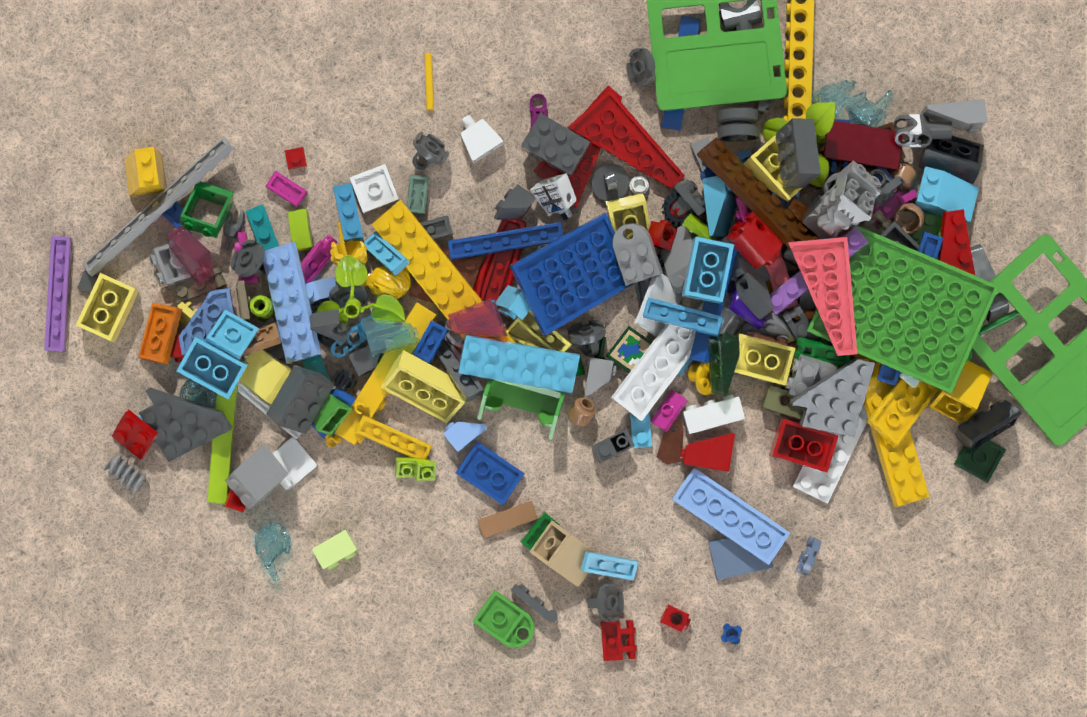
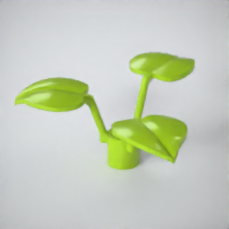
(823, 121)
(353, 272)

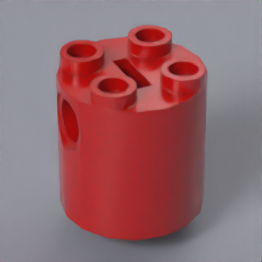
(755, 241)

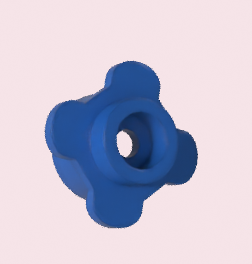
(736, 633)

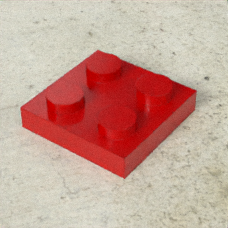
(134, 434)

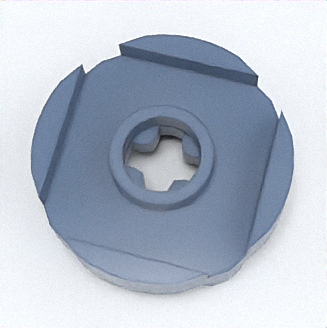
(807, 557)

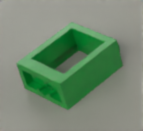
(212, 194)

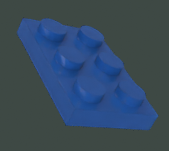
(490, 473)

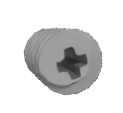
(125, 473)

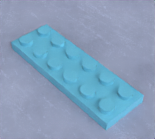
(518, 363)

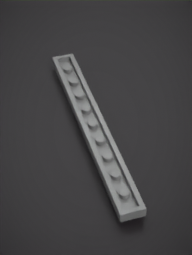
(160, 204)

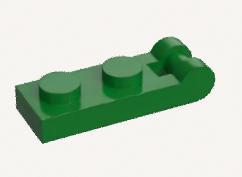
(821, 351)

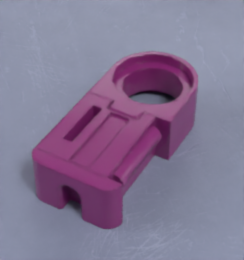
(536, 111)

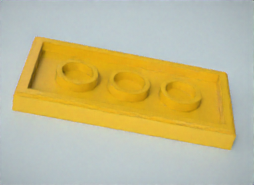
(900, 410)

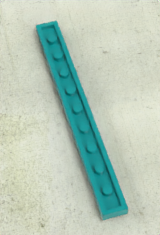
(266, 237)

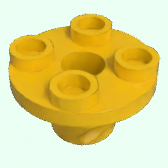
(701, 376)

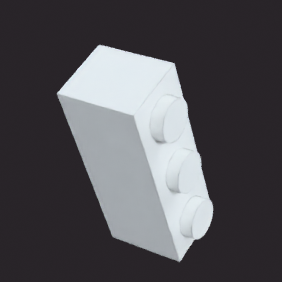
(713, 414)

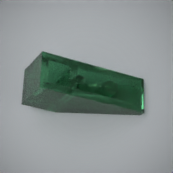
(723, 361)

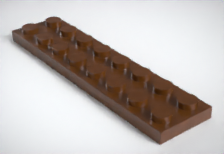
(754, 193)

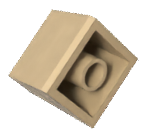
(561, 553)

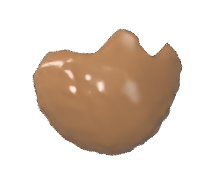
(909, 217)

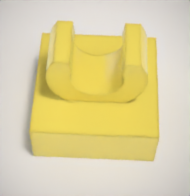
(186, 314)

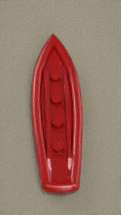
(496, 270)

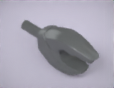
(231, 230)

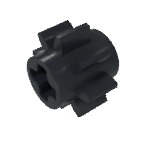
(344, 380)

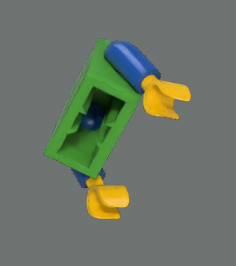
(333, 413)

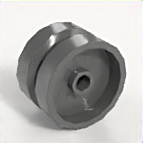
(738, 124)

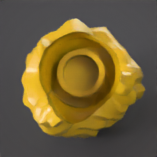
(354, 248)
(384, 282)

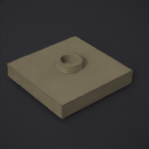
(243, 301)

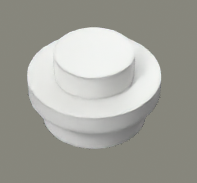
(639, 185)

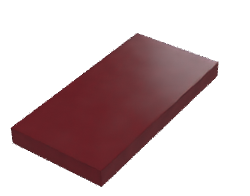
(863, 145)

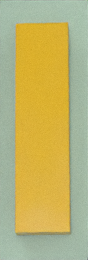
(392, 438)

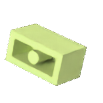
(335, 549)

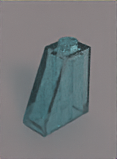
(388, 335)

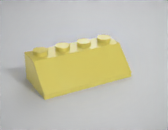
(423, 387)

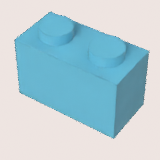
(512, 303)

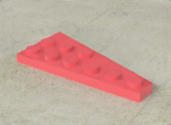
(828, 278)

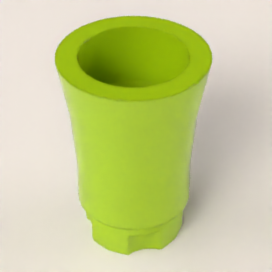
(267, 312)

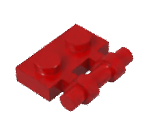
(612, 643)

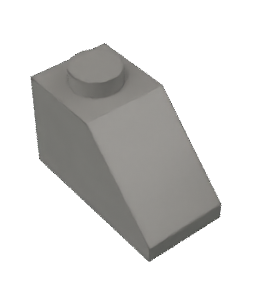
(599, 375)

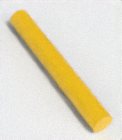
(429, 81)

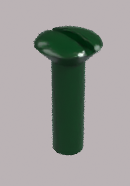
(601, 349)

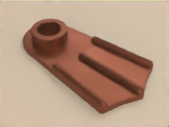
(779, 340)
(671, 444)

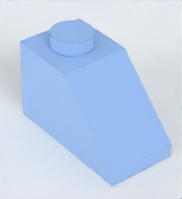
(319, 290)
(463, 433)

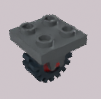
(682, 203)

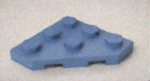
(206, 317)

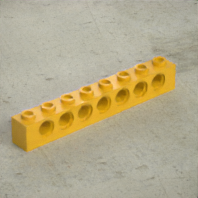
(804, 66)

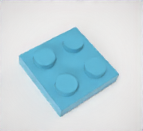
(231, 334)

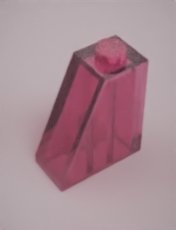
(191, 254)
(478, 320)

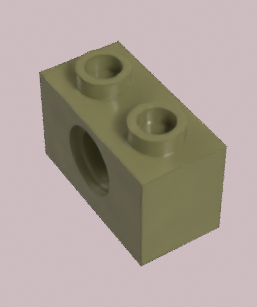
(772, 402)

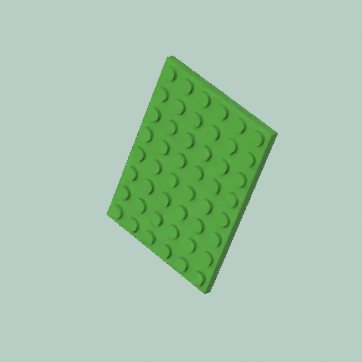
(913, 311)

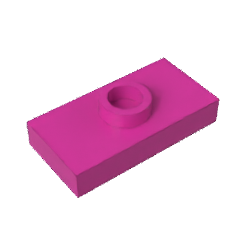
(286, 189)
(742, 210)
(669, 410)

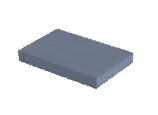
(733, 560)

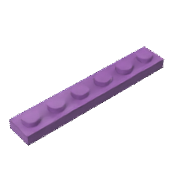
(796, 285)
(58, 293)

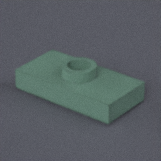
(417, 194)

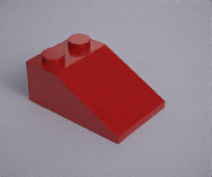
(803, 445)

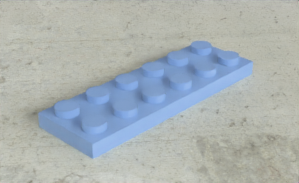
(290, 302)
(731, 516)

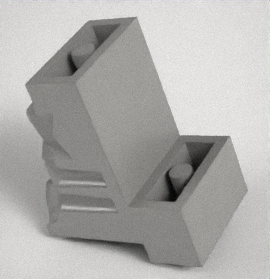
(844, 204)

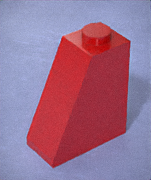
(710, 453)

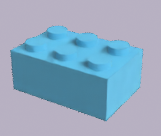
(708, 270)
(212, 367)

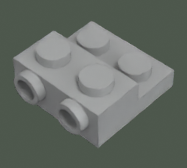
(168, 266)
(807, 373)

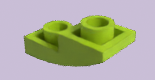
(695, 225)
(300, 229)
(414, 467)

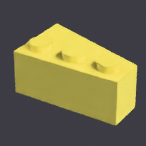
(529, 333)

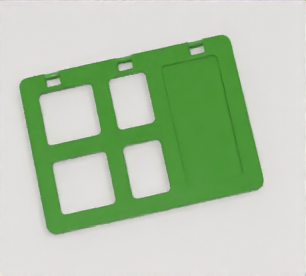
(718, 64)
(1058, 391)

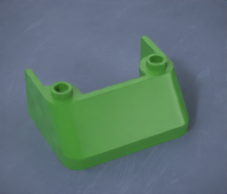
(528, 398)

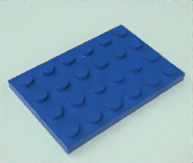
(570, 274)

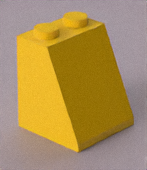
(145, 172)
(965, 395)

